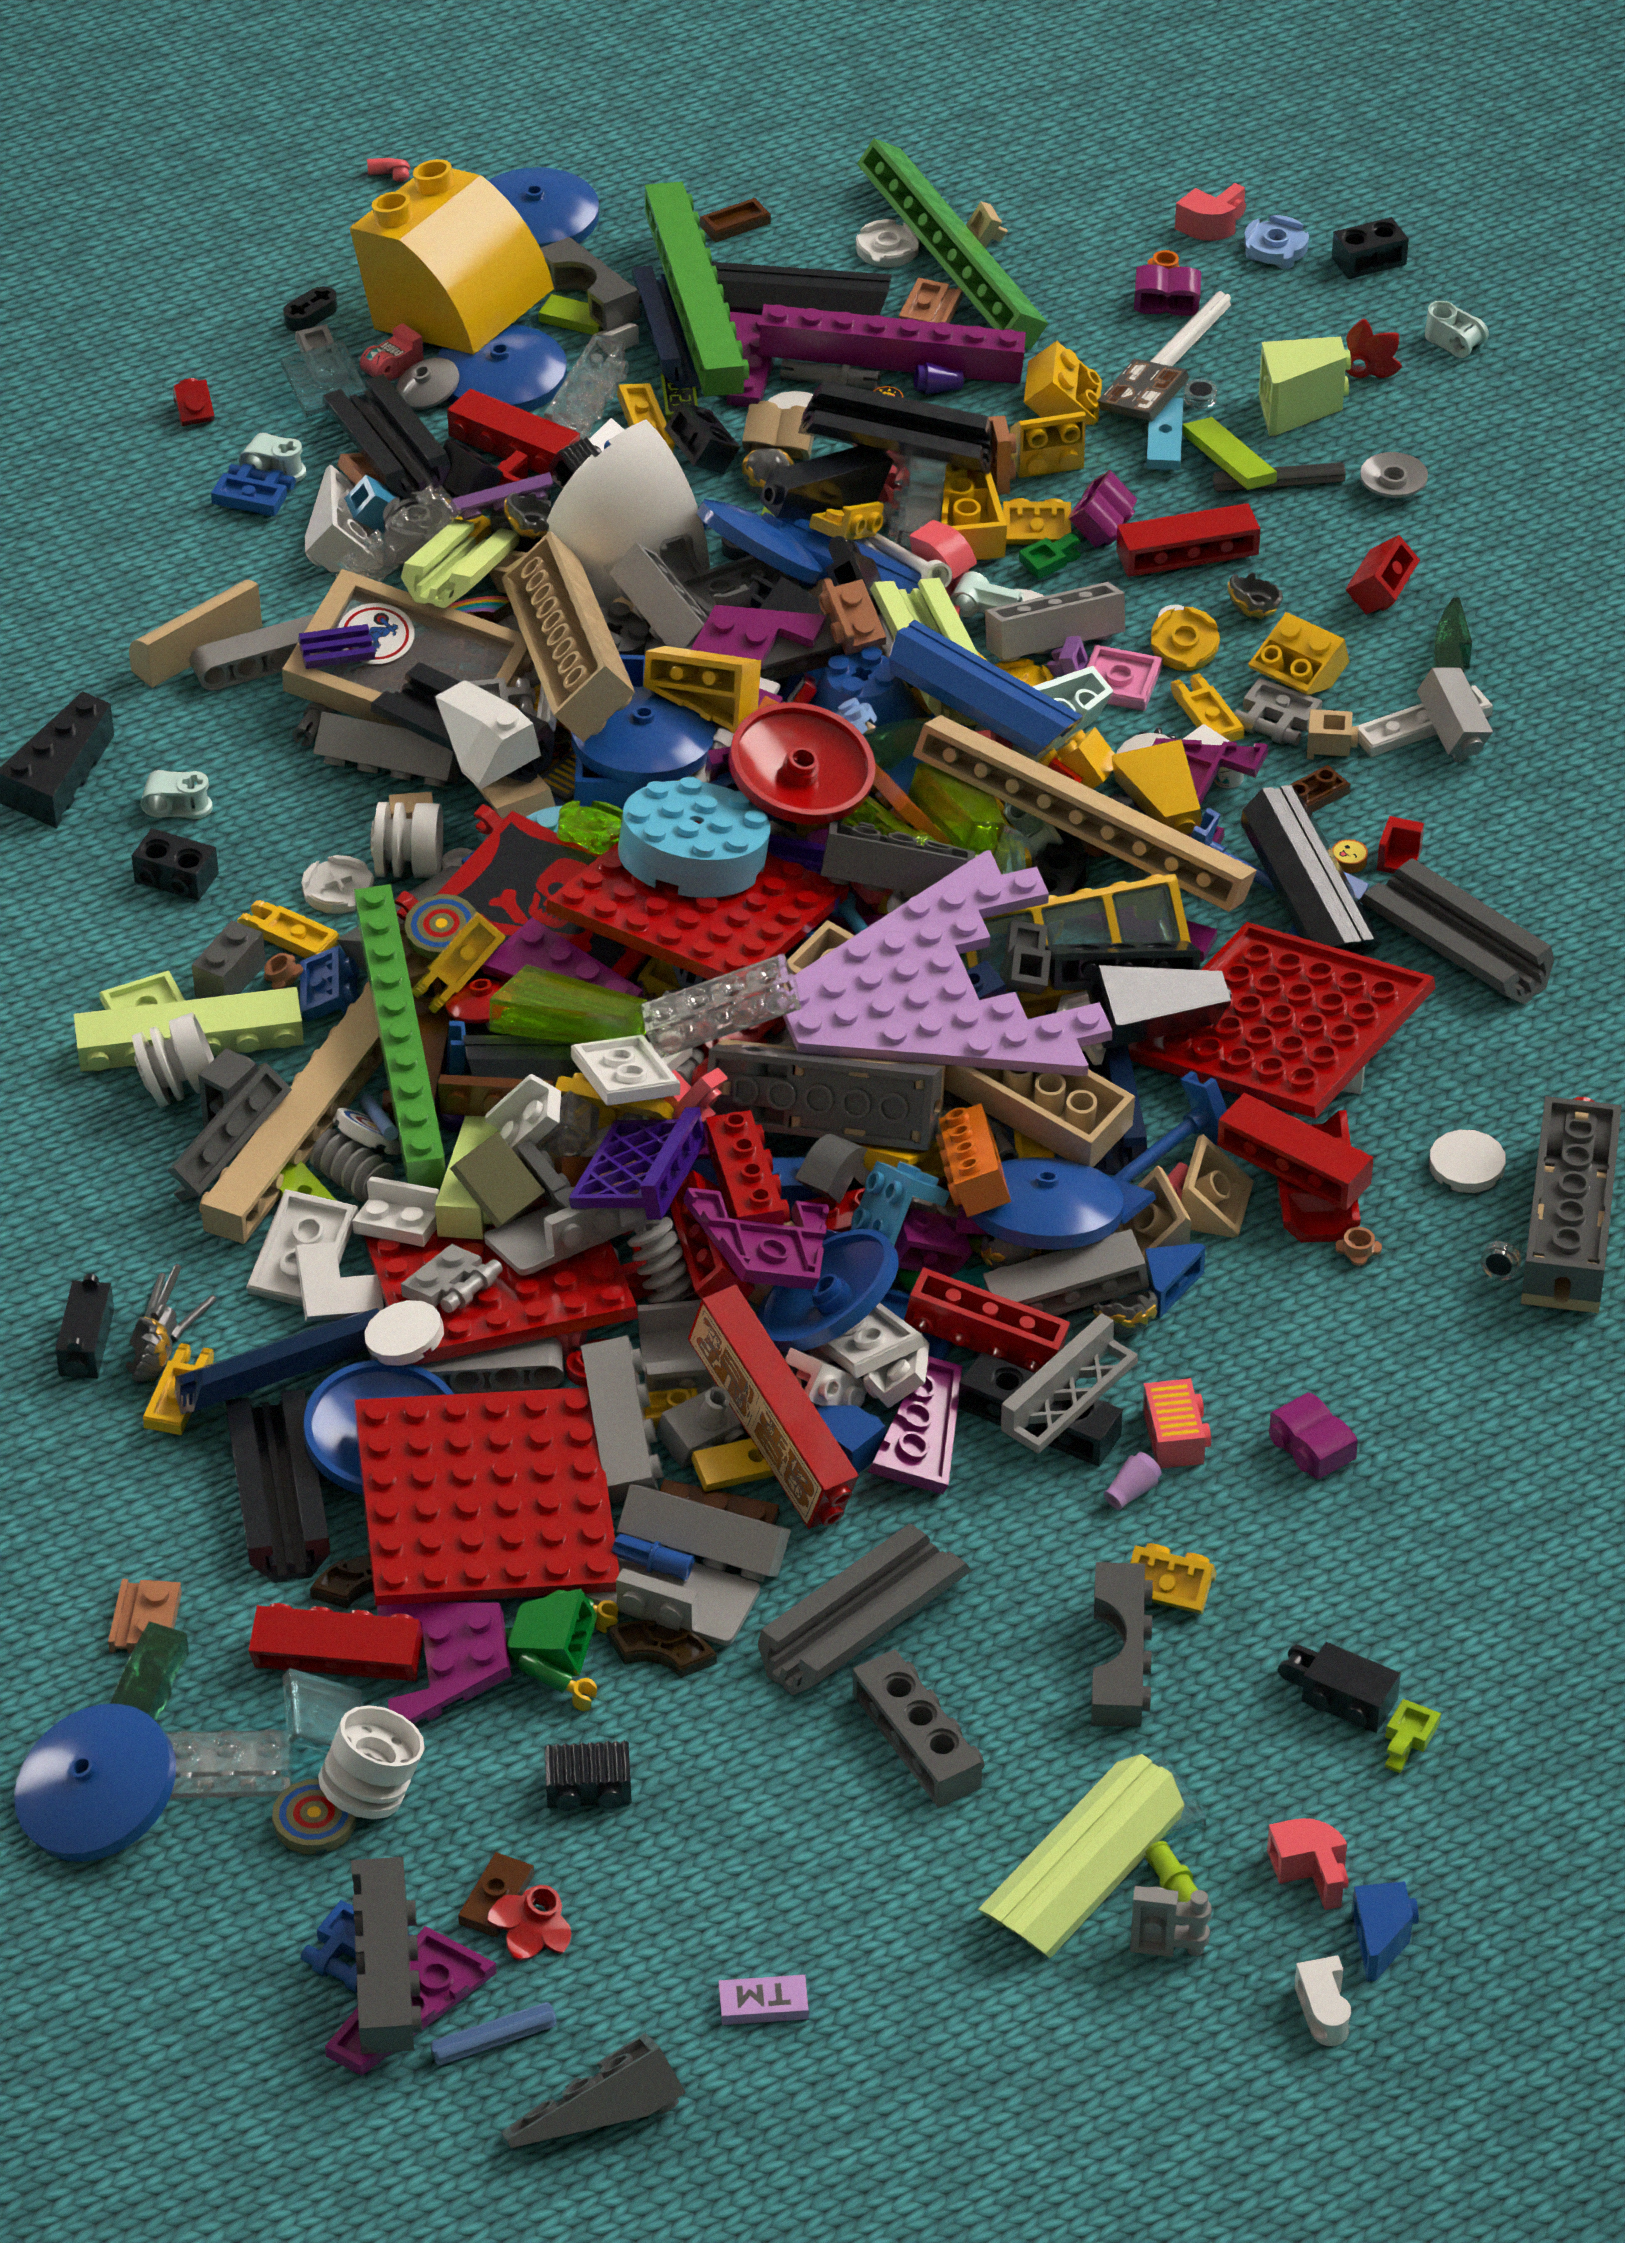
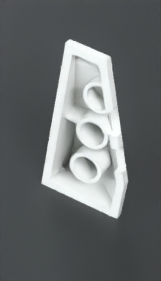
(331, 528)
(486, 733)

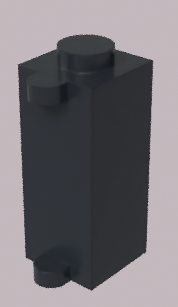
(85, 1328)

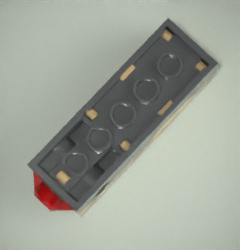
(829, 1094)
(1571, 1204)

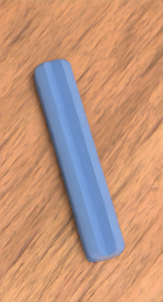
(493, 2033)

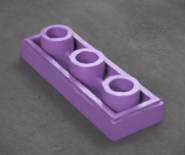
(495, 497)

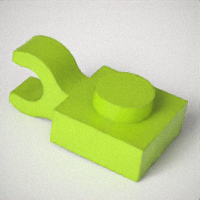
(1409, 1728)

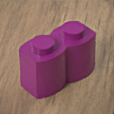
(1167, 290)
(1102, 508)
(1312, 1435)

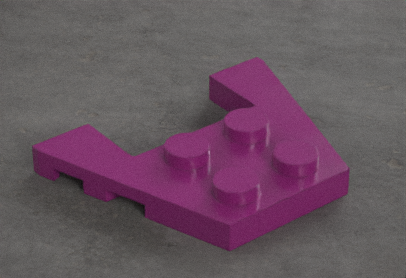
(753, 633)
(1206, 761)
(765, 1250)
(462, 1650)

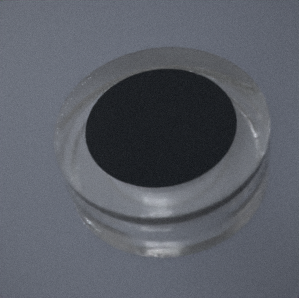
(1200, 393)
(1500, 1260)

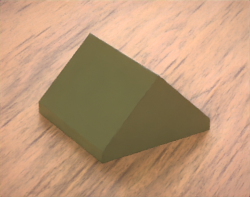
(499, 1181)

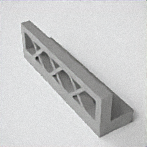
(1058, 1375)

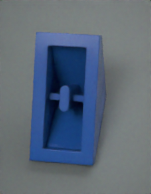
(1173, 1271)

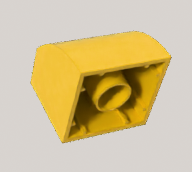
(448, 259)

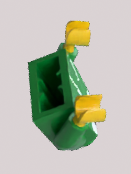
(553, 1639)

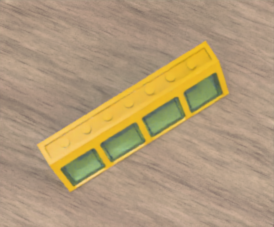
(1114, 914)

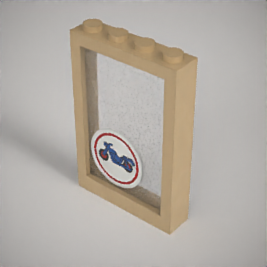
(402, 637)

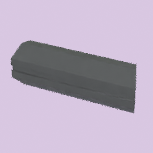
(1464, 930)
(856, 1608)

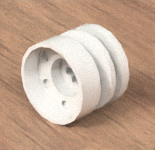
(407, 840)
(172, 1060)
(371, 1762)

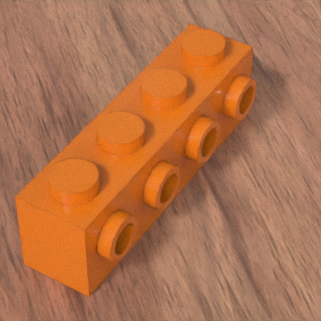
(972, 1160)

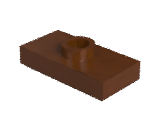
(500, 1878)

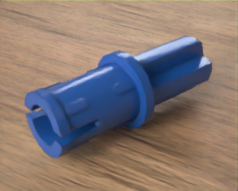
(653, 1556)

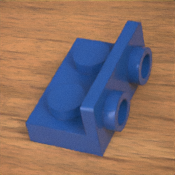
(328, 983)

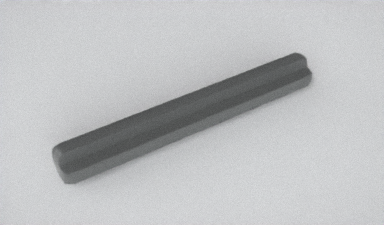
(1288, 476)

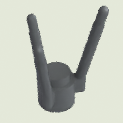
(164, 1314)

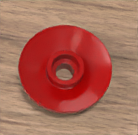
(473, 1001)

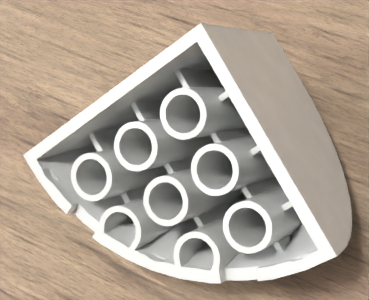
(624, 498)

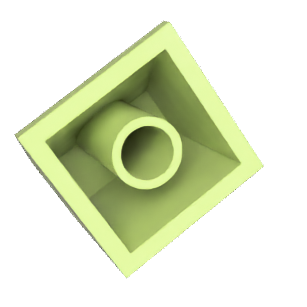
(1302, 381)

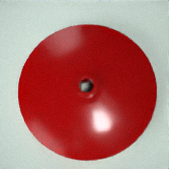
(801, 763)

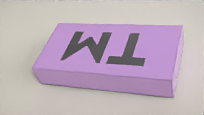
(763, 1999)

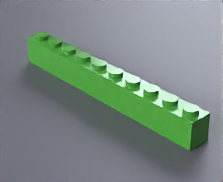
(950, 241)
(695, 289)
(400, 1037)

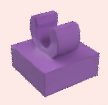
(1069, 658)

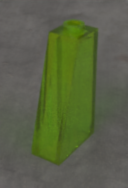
(958, 809)
(563, 1009)

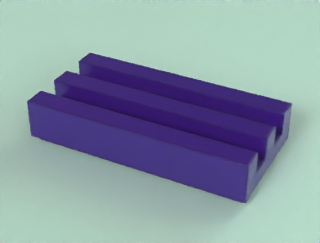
(335, 641)

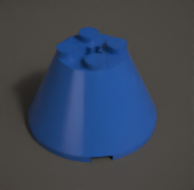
(868, 679)

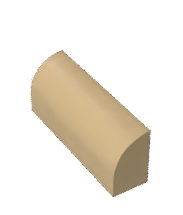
(169, 647)
(518, 796)

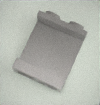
(665, 1347)

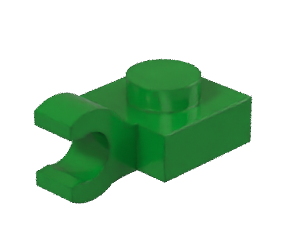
(1047, 557)

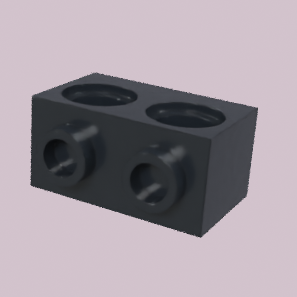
(1370, 248)
(702, 438)
(175, 864)
(1062, 869)

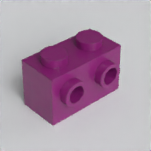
(931, 1243)

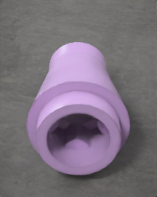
(1135, 1478)

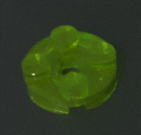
(590, 826)

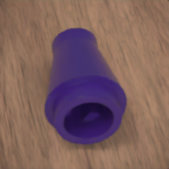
(935, 379)

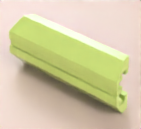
(454, 563)
(931, 608)
(1087, 1854)

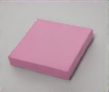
(1128, 674)

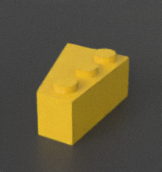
(709, 683)

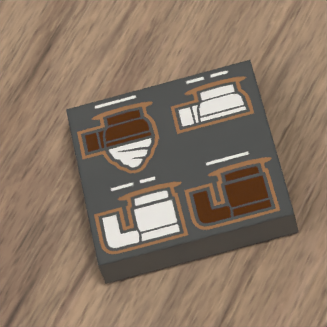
(1143, 389)

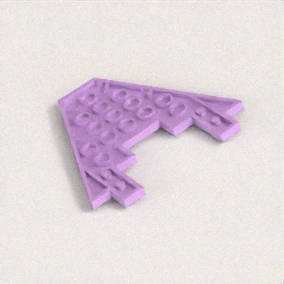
(908, 997)

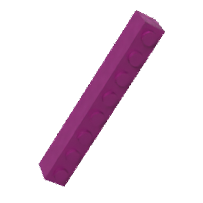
(890, 343)

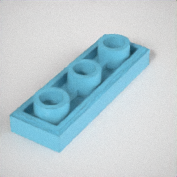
(1166, 438)

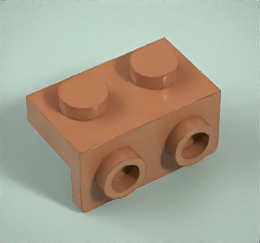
(1003, 446)

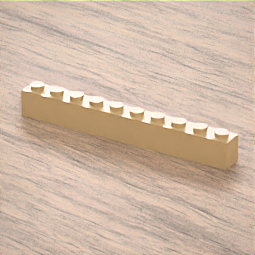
(1084, 812)
(327, 1083)

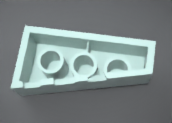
(1080, 691)

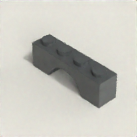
(610, 297)
(1118, 1685)

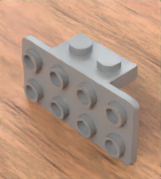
(550, 1237)
(707, 1604)

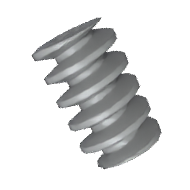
(348, 1163)
(662, 1261)

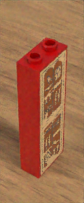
(773, 1407)

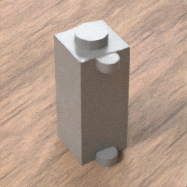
(1454, 712)

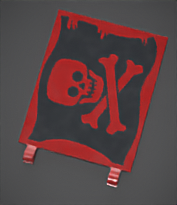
(516, 875)

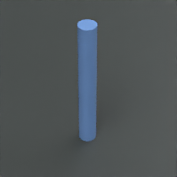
(379, 1117)

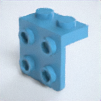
(890, 1194)

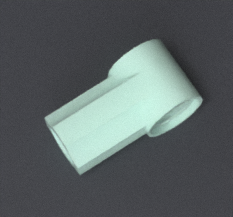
(977, 595)

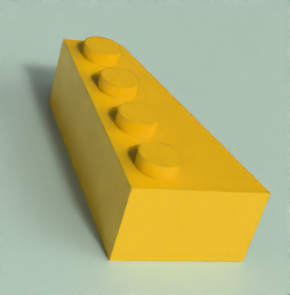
(974, 511)

